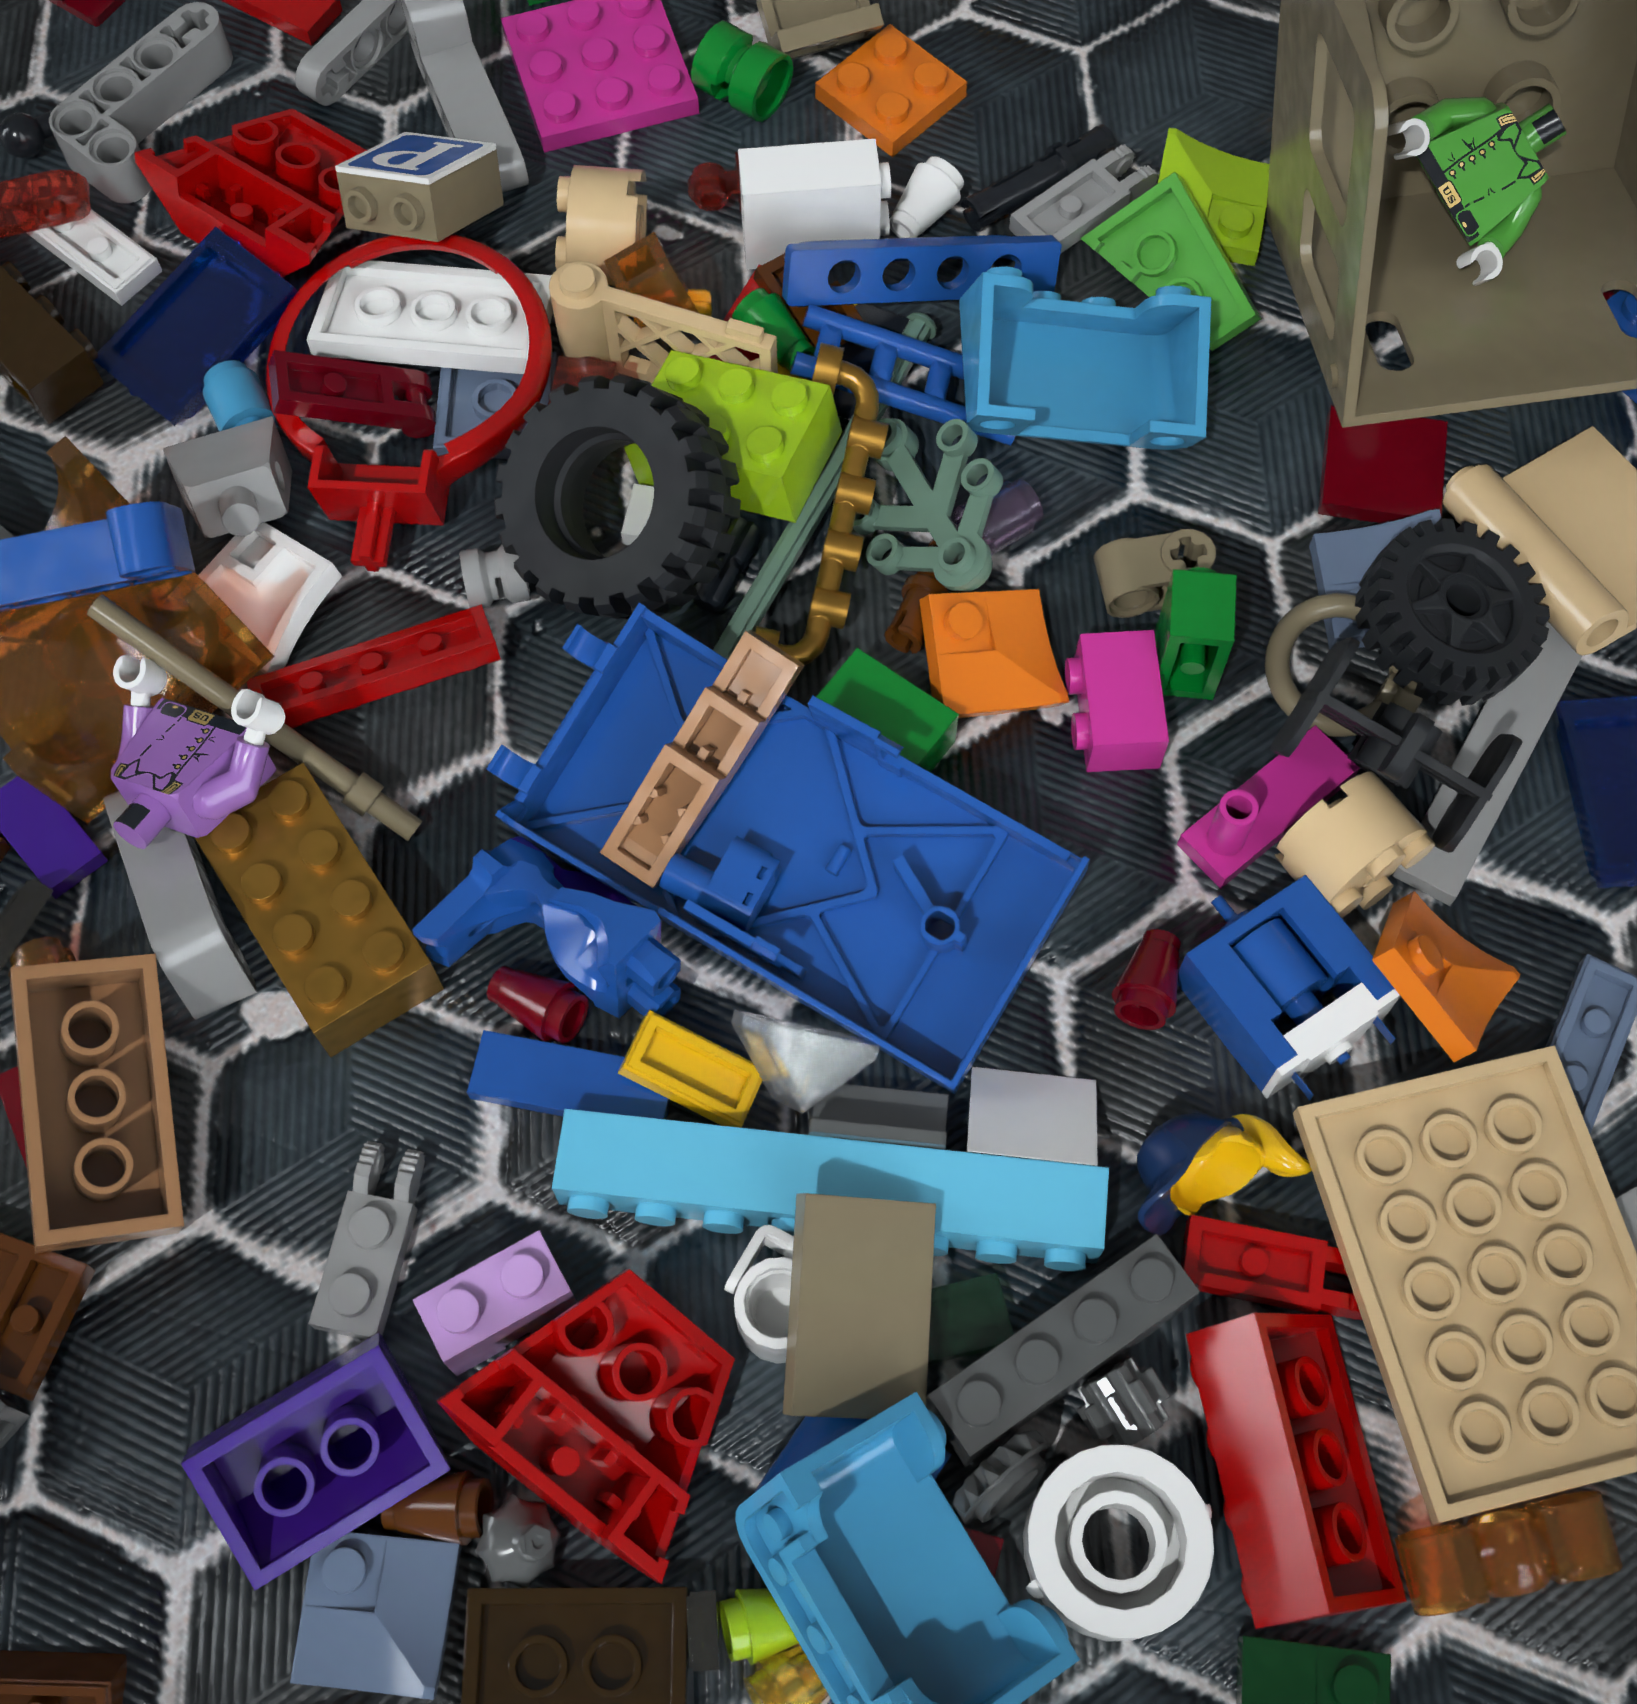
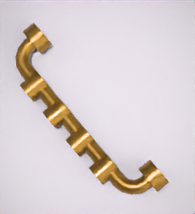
(852, 496)

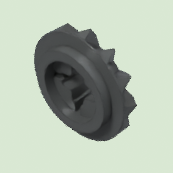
(1001, 1477)

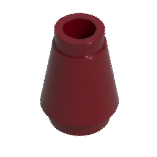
(1149, 983)
(540, 1003)

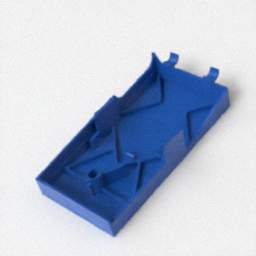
(895, 892)

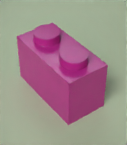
(1118, 701)

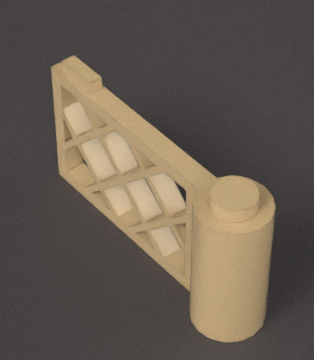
(594, 324)

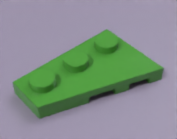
(1168, 243)

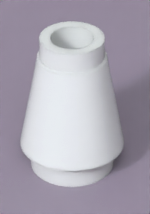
(927, 197)

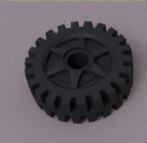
(1452, 612)

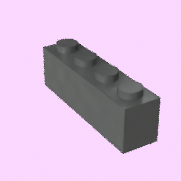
(1061, 1349)

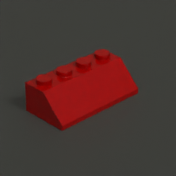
(1293, 1468)

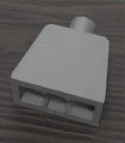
(233, 477)

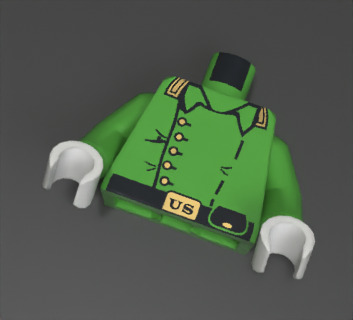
(1482, 170)

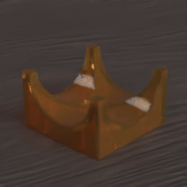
(58, 663)

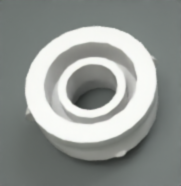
(1175, 1527)

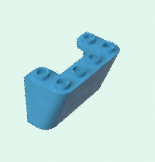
(1085, 365)

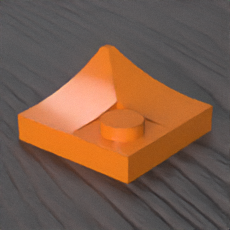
(990, 652)
(1441, 975)

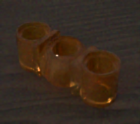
(1508, 1553)

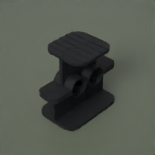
(1398, 746)

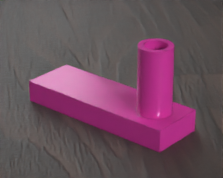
(1266, 807)

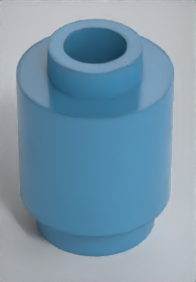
(235, 395)

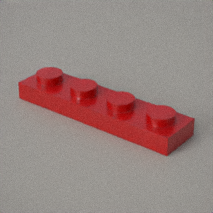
(380, 667)

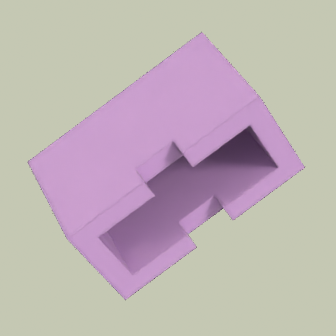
(494, 1303)

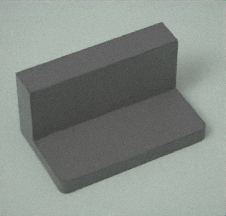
(882, 1116)

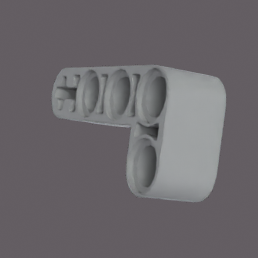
(460, 83)
(135, 95)
(183, 918)

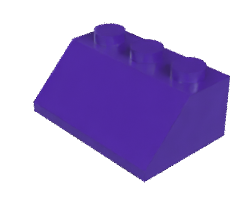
(315, 1461)

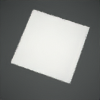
(1033, 1116)

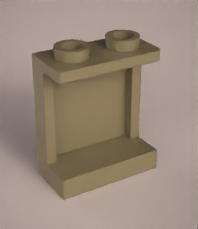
(817, 25)

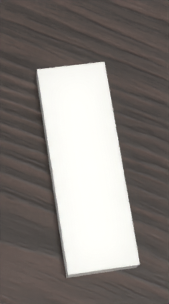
(101, 255)

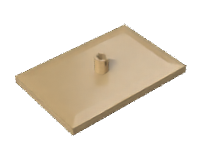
(1486, 1277)

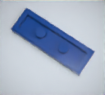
(557, 1078)

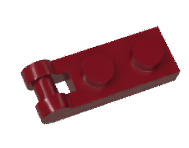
(351, 392)

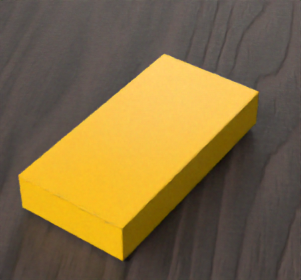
(691, 1071)

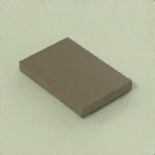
(858, 1305)

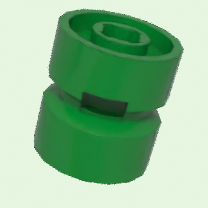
(745, 74)

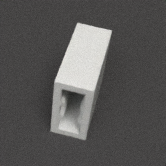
(811, 195)

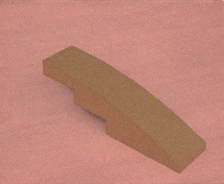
(701, 758)

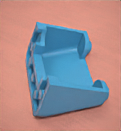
(888, 1578)

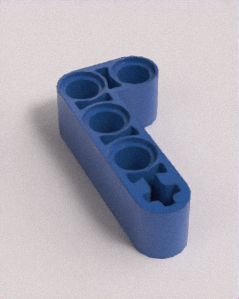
(125, 550)

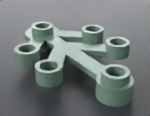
(934, 508)

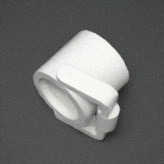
(764, 1294)

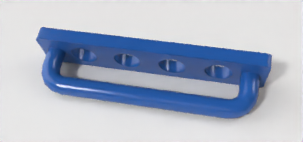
(810, 262)

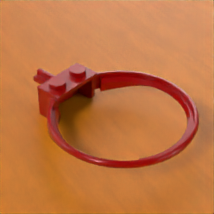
(405, 494)

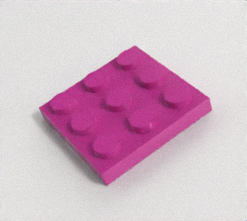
(598, 69)

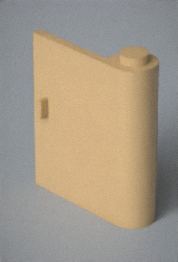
(1575, 527)

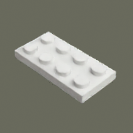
(425, 317)

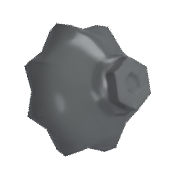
(518, 1541)

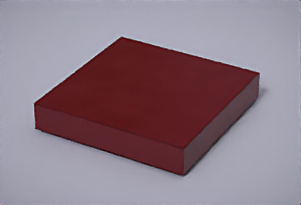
(1382, 469)

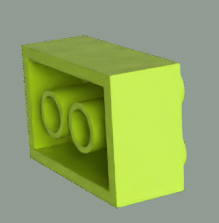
(773, 423)

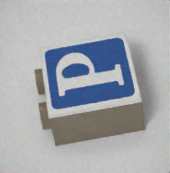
(420, 186)

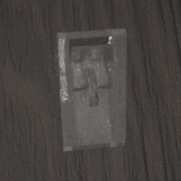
(800, 1060)

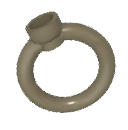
(1278, 661)

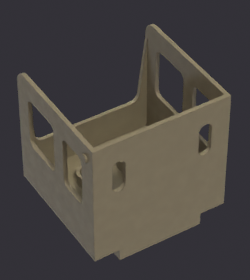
(1375, 240)

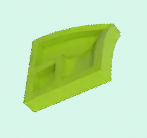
(1225, 188)

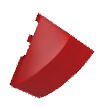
(261, 186)
(603, 1415)

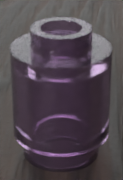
(1010, 515)

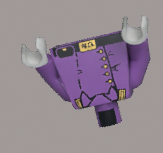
(185, 763)

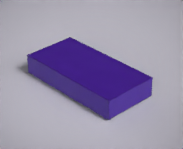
(46, 837)

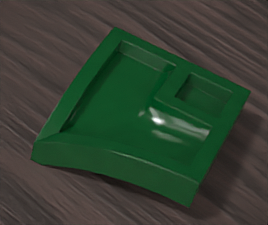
(1309, 1674)

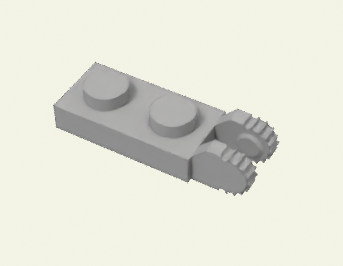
(1083, 198)
(368, 1248)

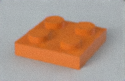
(891, 90)

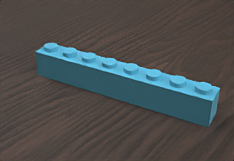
(753, 1179)

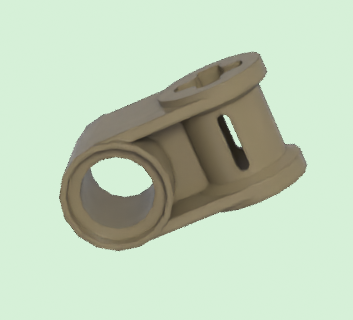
(1138, 570)

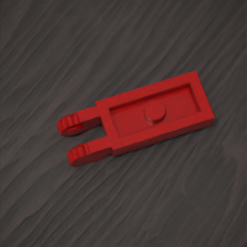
(1264, 1267)

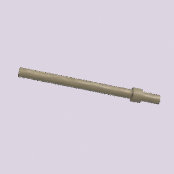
(359, 792)

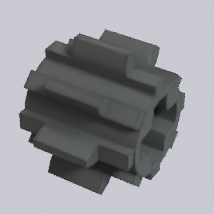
(1123, 1402)

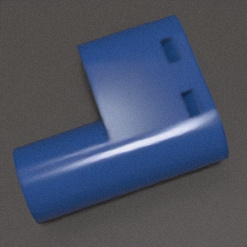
(731, 891)

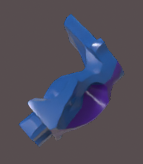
(592, 931)

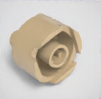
(601, 214)
(1354, 844)

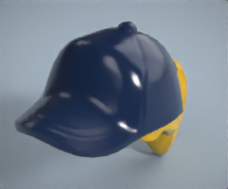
(1207, 1159)

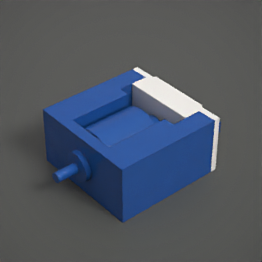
(1271, 967)

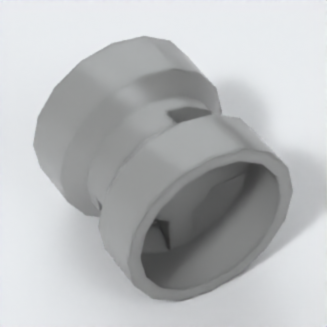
(492, 577)

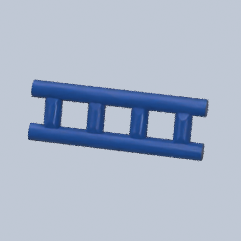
(888, 347)

